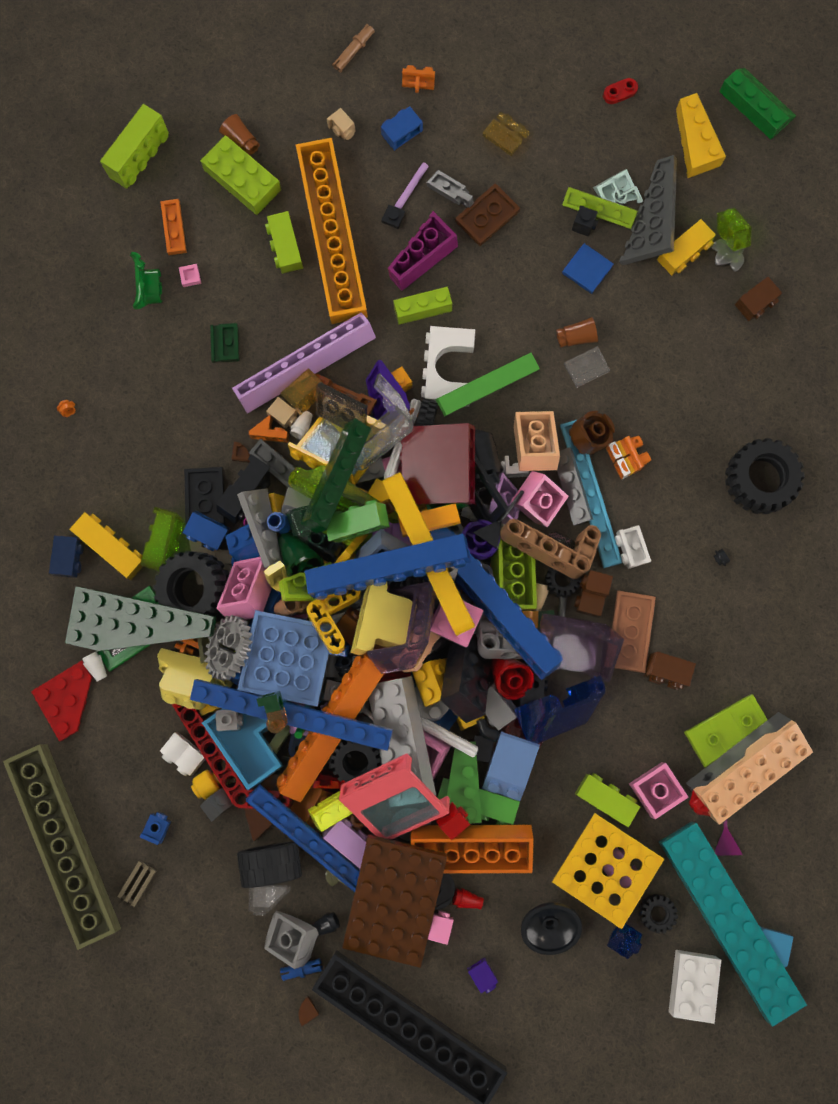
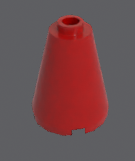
(511, 678)

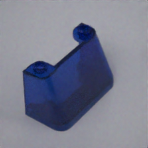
(547, 718)

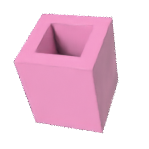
(441, 927)

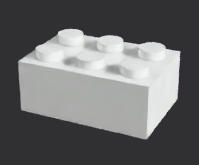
(694, 986)

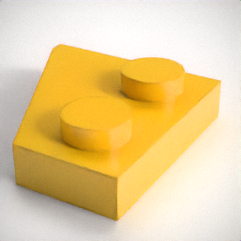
(349, 553)

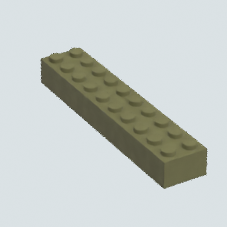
(62, 846)

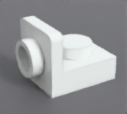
(512, 471)

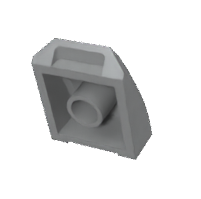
(290, 939)

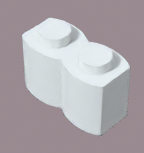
(183, 754)

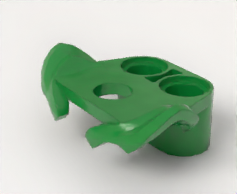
(147, 284)

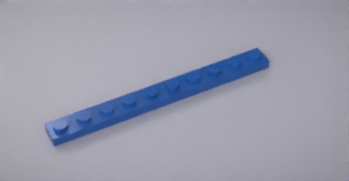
(297, 715)

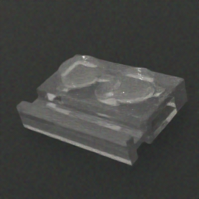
(586, 367)

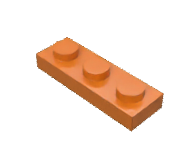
(173, 227)

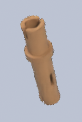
(357, 43)

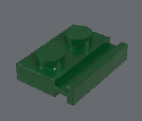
(224, 343)

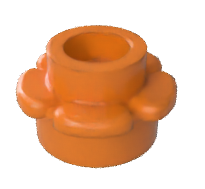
(64, 406)

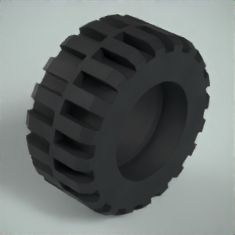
(784, 462)
(172, 576)

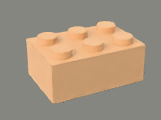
(536, 441)

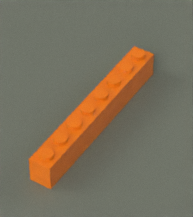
(316, 747)

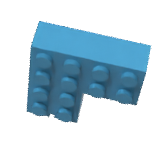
(246, 749)

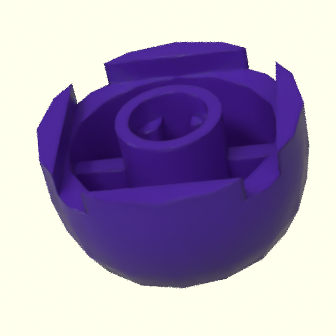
(478, 547)

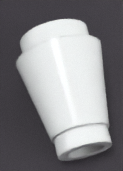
(301, 425)
(95, 666)

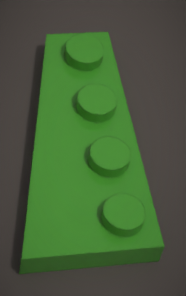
(464, 785)

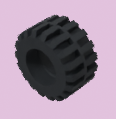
(344, 769)

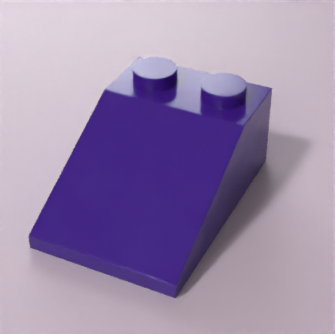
(379, 410)

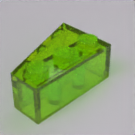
(162, 539)

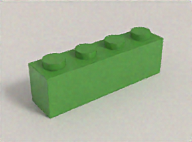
(491, 804)

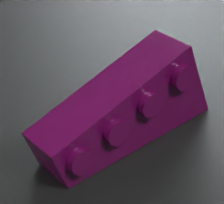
(423, 251)

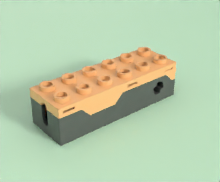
(748, 768)

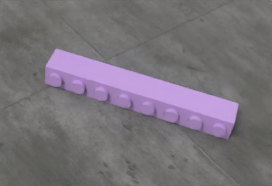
(314, 355)

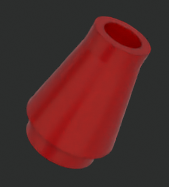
(466, 899)

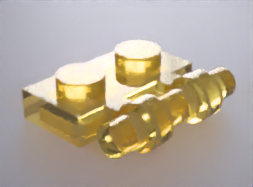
(502, 136)

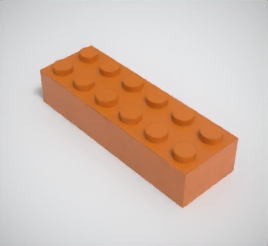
(481, 848)

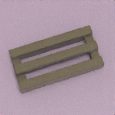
(127, 898)

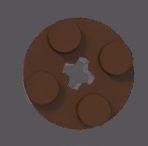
(592, 432)

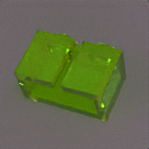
(734, 229)

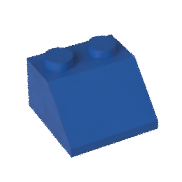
(241, 544)

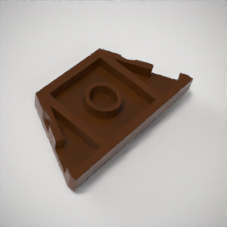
(257, 822)

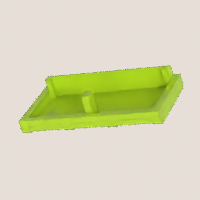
(725, 729)

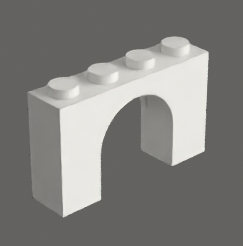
(440, 342)

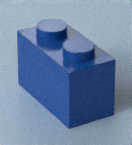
(401, 128)
(205, 530)

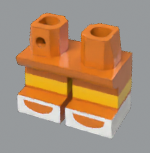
(626, 457)

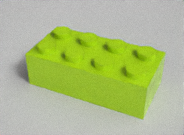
(135, 146)
(241, 175)
(515, 574)

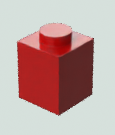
(454, 822)

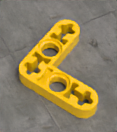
(325, 612)

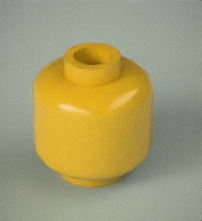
(205, 784)

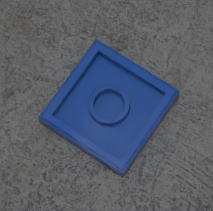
(587, 268)

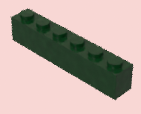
(335, 476)

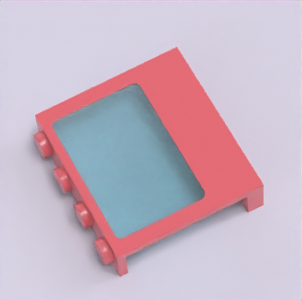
(392, 799)

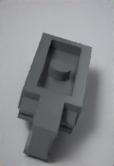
(450, 189)

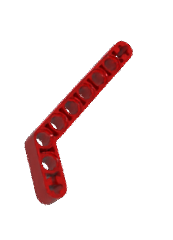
(217, 756)

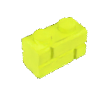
(329, 812)

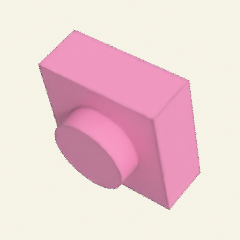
(190, 275)

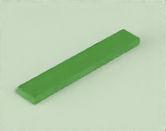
(487, 384)

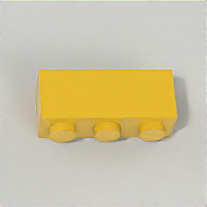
(687, 247)

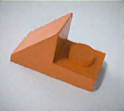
(264, 431)

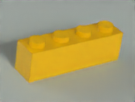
(107, 545)

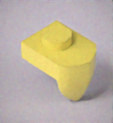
(275, 574)

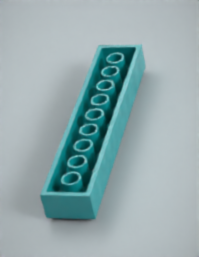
(732, 924)

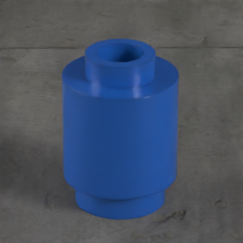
(278, 522)

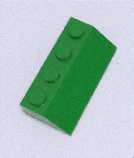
(756, 102)

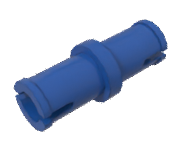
(302, 971)

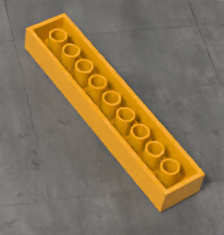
(331, 230)

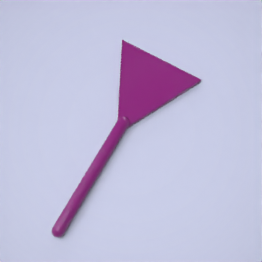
(726, 843)

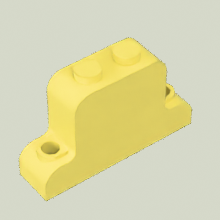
(381, 620)
(179, 675)

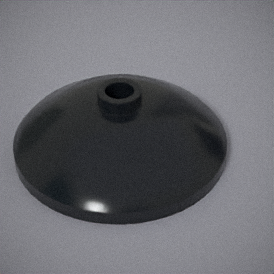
(554, 935)

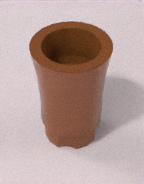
(239, 134)
(578, 333)

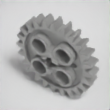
(222, 661)

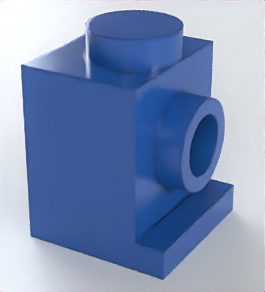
(156, 836)

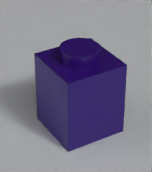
(483, 976)

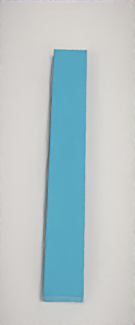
(607, 545)

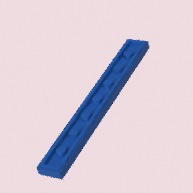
(304, 836)

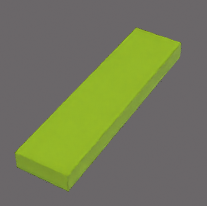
(606, 209)

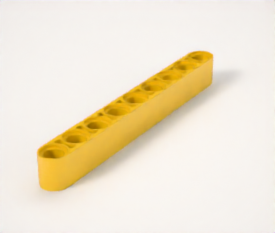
(419, 533)

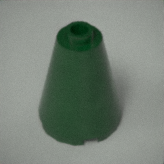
(297, 554)

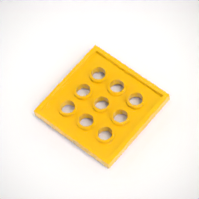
(599, 902)

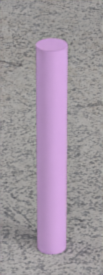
(407, 192)

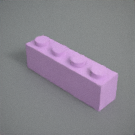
(347, 840)

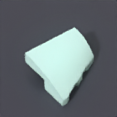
(612, 189)

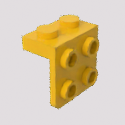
(430, 681)

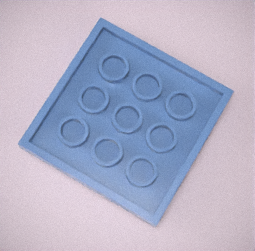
(285, 658)

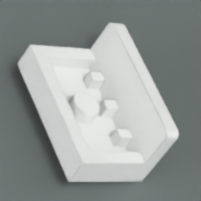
(632, 546)

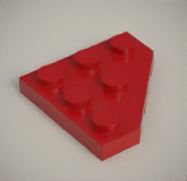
(64, 699)

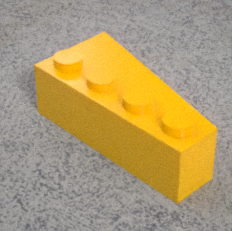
(698, 137)

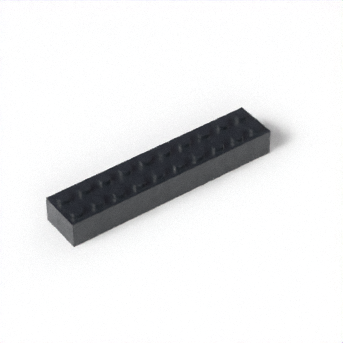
(410, 1029)

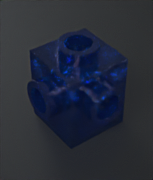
(625, 941)

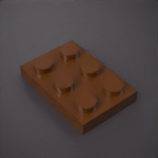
(487, 214)

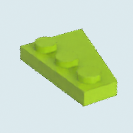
(295, 588)

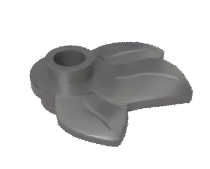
(726, 255)

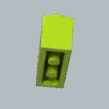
(283, 242)
(422, 305)
(608, 799)

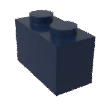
(66, 556)

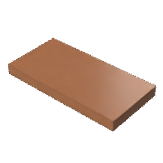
(634, 623)

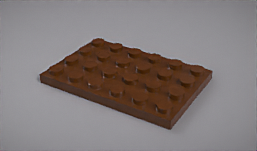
(394, 900)

